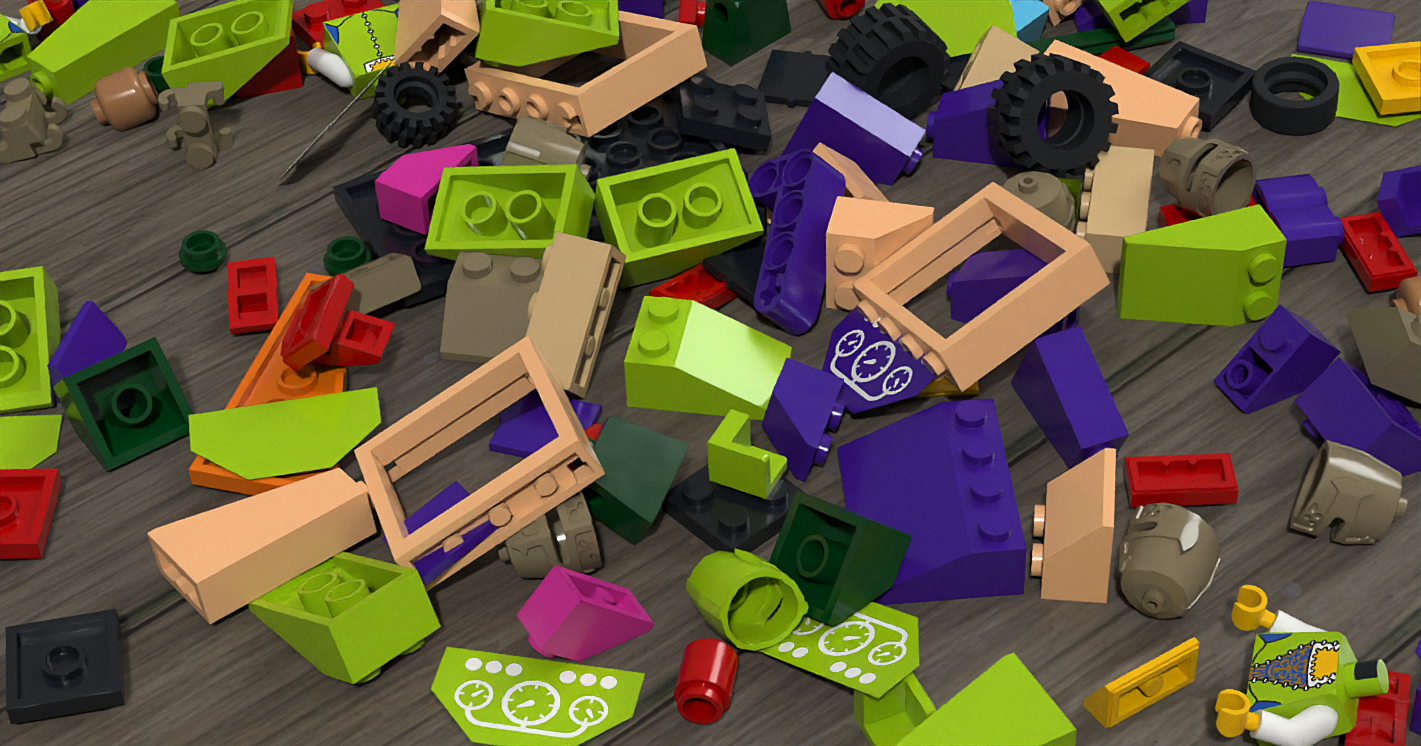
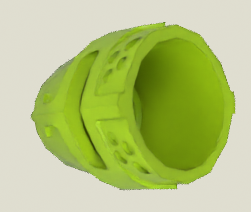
(740, 594)

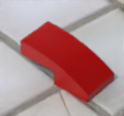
(253, 295)
(357, 344)
(1382, 717)

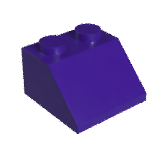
(1357, 414)

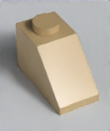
(993, 56)

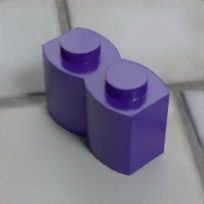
(1302, 216)

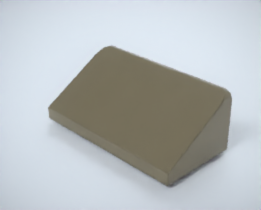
(380, 283)

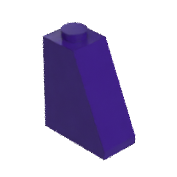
(962, 126)
(860, 130)
(989, 278)
(1069, 396)

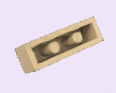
(1117, 201)
(574, 306)

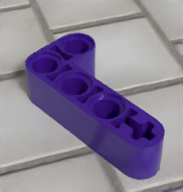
(792, 274)

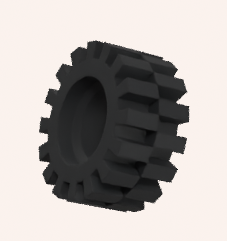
(416, 84)

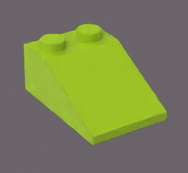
(543, 29)
(226, 43)
(508, 209)
(676, 214)
(1203, 270)
(27, 338)
(699, 361)
(350, 615)

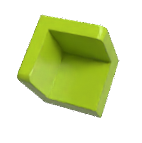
(739, 464)
(894, 713)

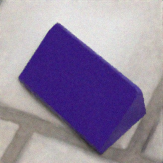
(1339, 29)
(87, 342)

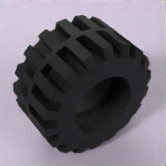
(891, 58)
(1086, 122)

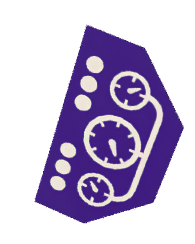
(872, 365)

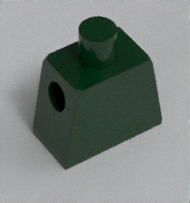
(743, 27)
(636, 477)

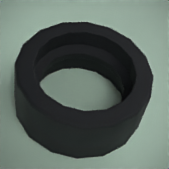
(1294, 116)

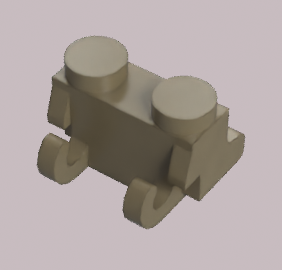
(194, 122)
(27, 123)

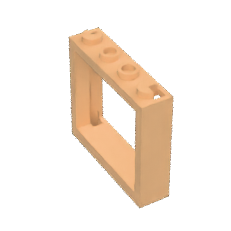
(657, 59)
(1011, 322)
(509, 499)

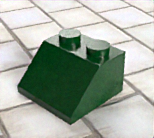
(125, 404)
(837, 556)

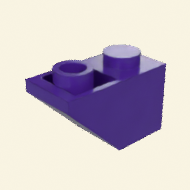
(1276, 362)
(799, 413)

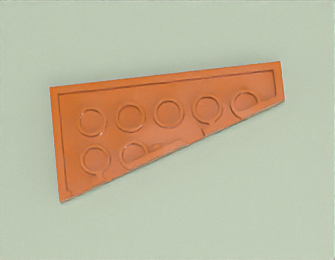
(269, 382)

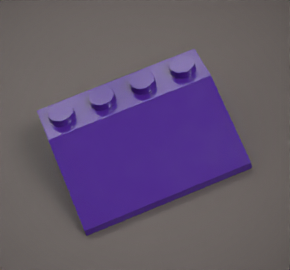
(951, 490)

